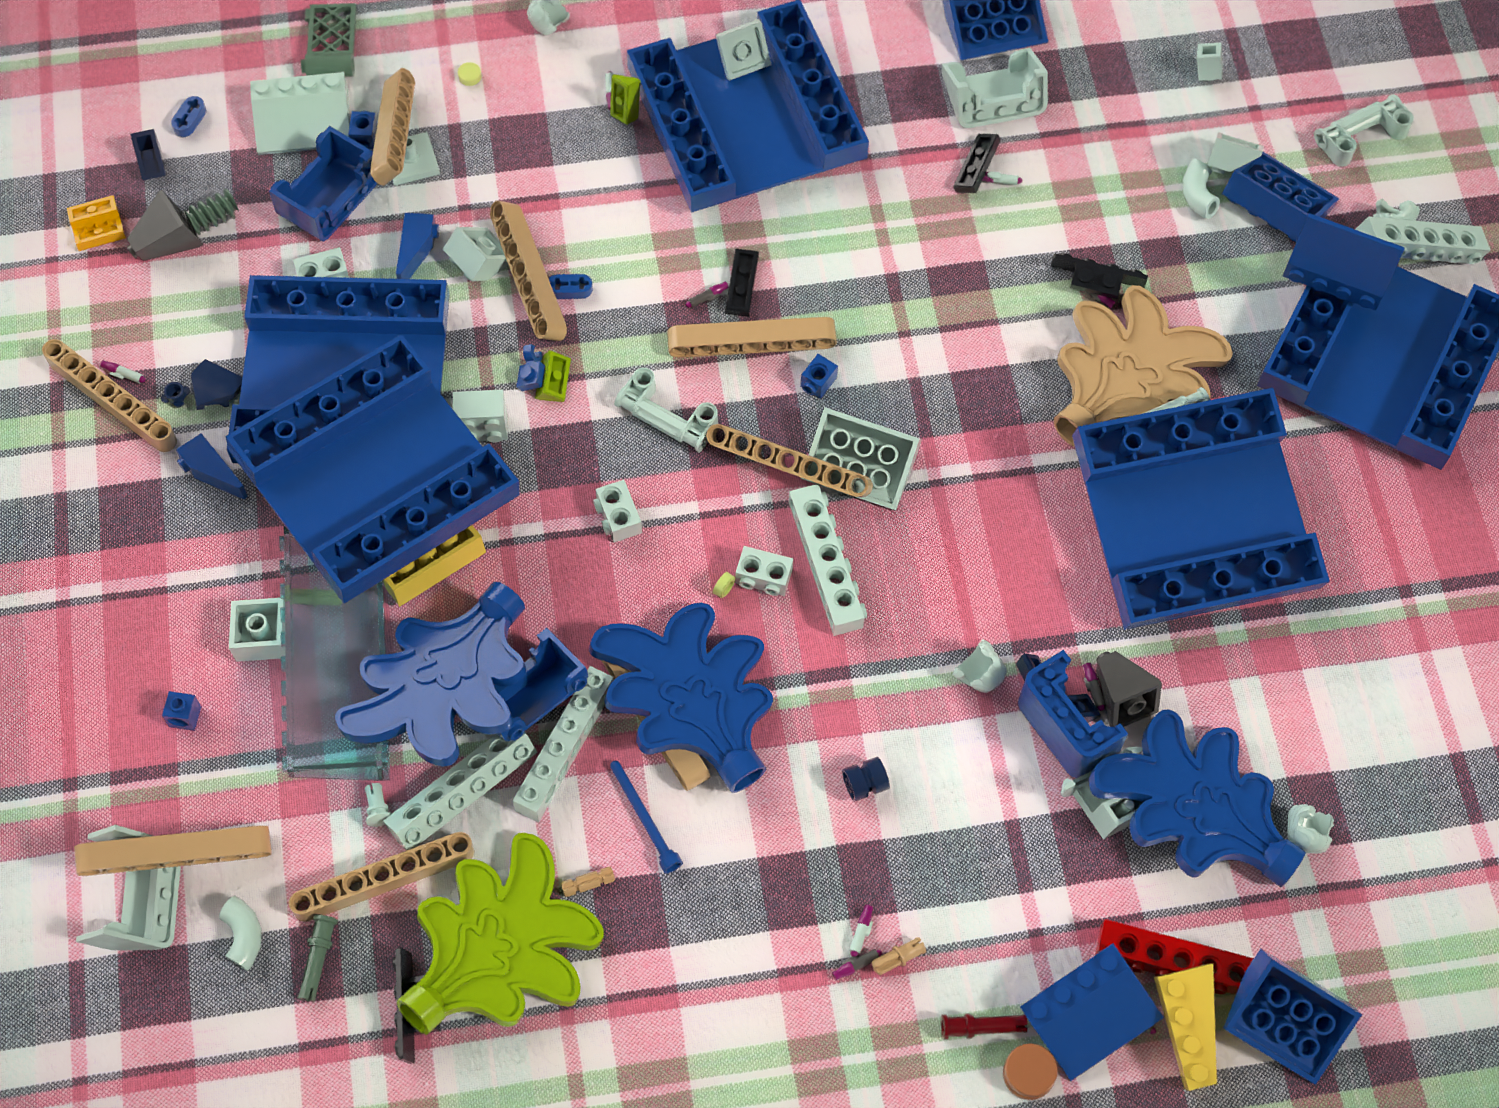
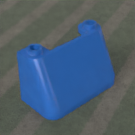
(549, 680)

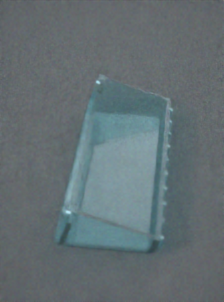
(323, 671)

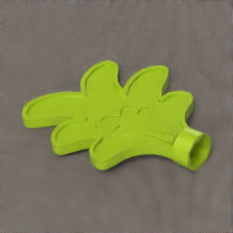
(500, 942)

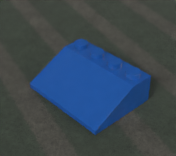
(994, 26)
(1278, 194)
(1343, 261)
(1092, 1012)
(1290, 1017)

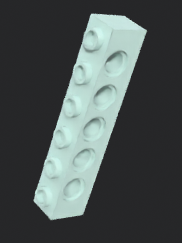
(1430, 239)
(840, 618)
(562, 746)
(457, 789)

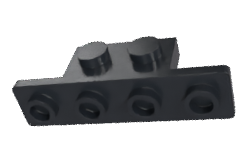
(1096, 277)
(404, 981)

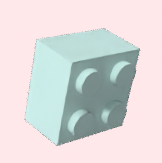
(483, 413)
(256, 629)

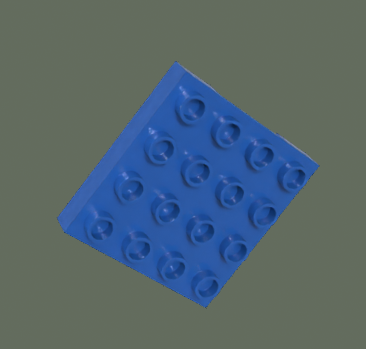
(751, 129)
(321, 324)
(1392, 371)
(371, 468)
(1197, 508)

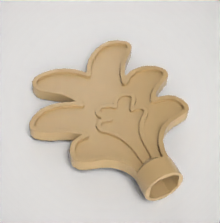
(1133, 367)

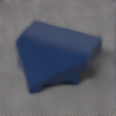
(214, 385)

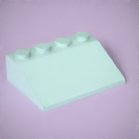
(297, 109)
(867, 449)

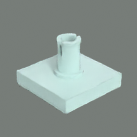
(743, 49)
(418, 160)

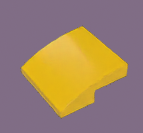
(96, 223)

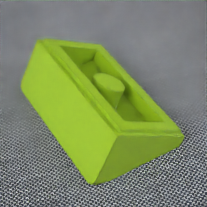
(625, 98)
(555, 377)

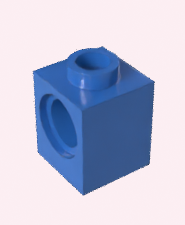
(363, 120)
(822, 368)
(181, 711)

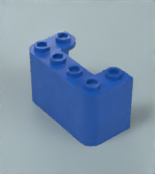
(328, 186)
(1061, 724)

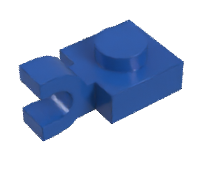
(532, 373)

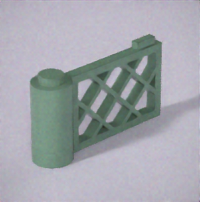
(330, 59)

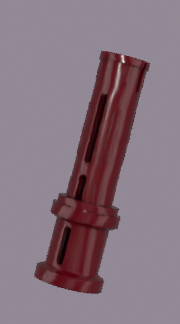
(970, 1025)

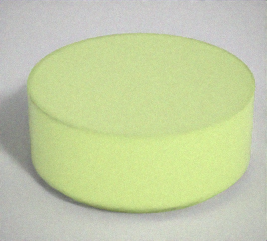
(469, 74)
(724, 585)

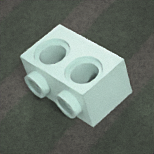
(322, 264)
(621, 510)
(766, 565)

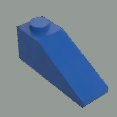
(416, 242)
(208, 467)

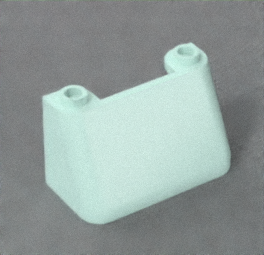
(998, 94)

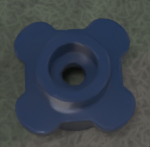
(175, 388)

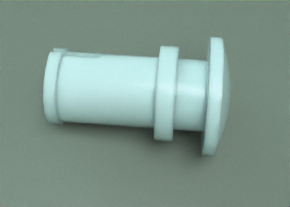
(377, 808)

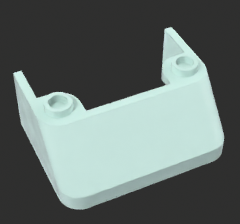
(147, 904)

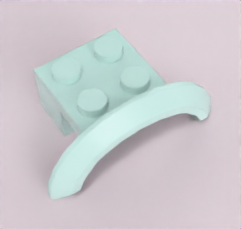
(1105, 814)

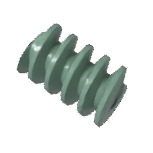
(212, 211)

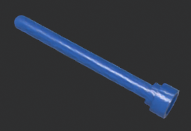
(668, 858)

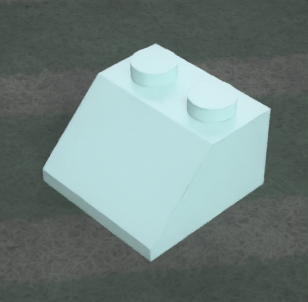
(1232, 153)
(476, 252)

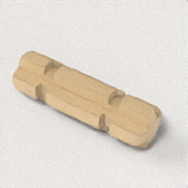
(588, 881)

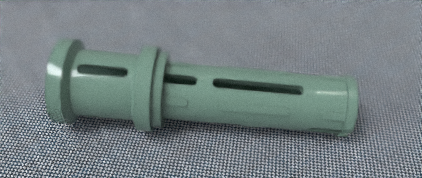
(319, 944)

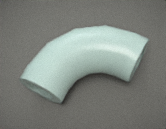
(1195, 189)
(245, 930)

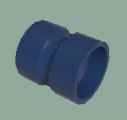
(864, 779)

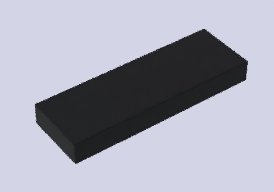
(977, 163)
(742, 282)

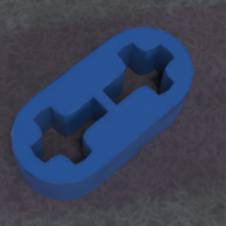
(185, 115)
(570, 286)

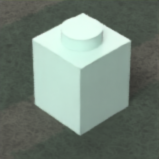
(1209, 61)

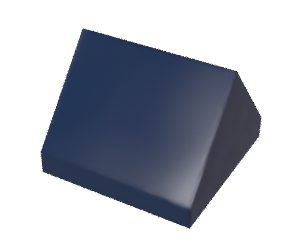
(1026, 663)

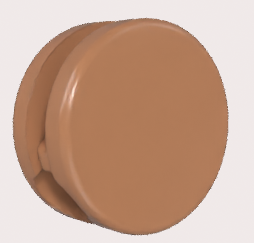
(1030, 1071)

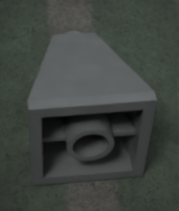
(162, 231)
(1126, 689)

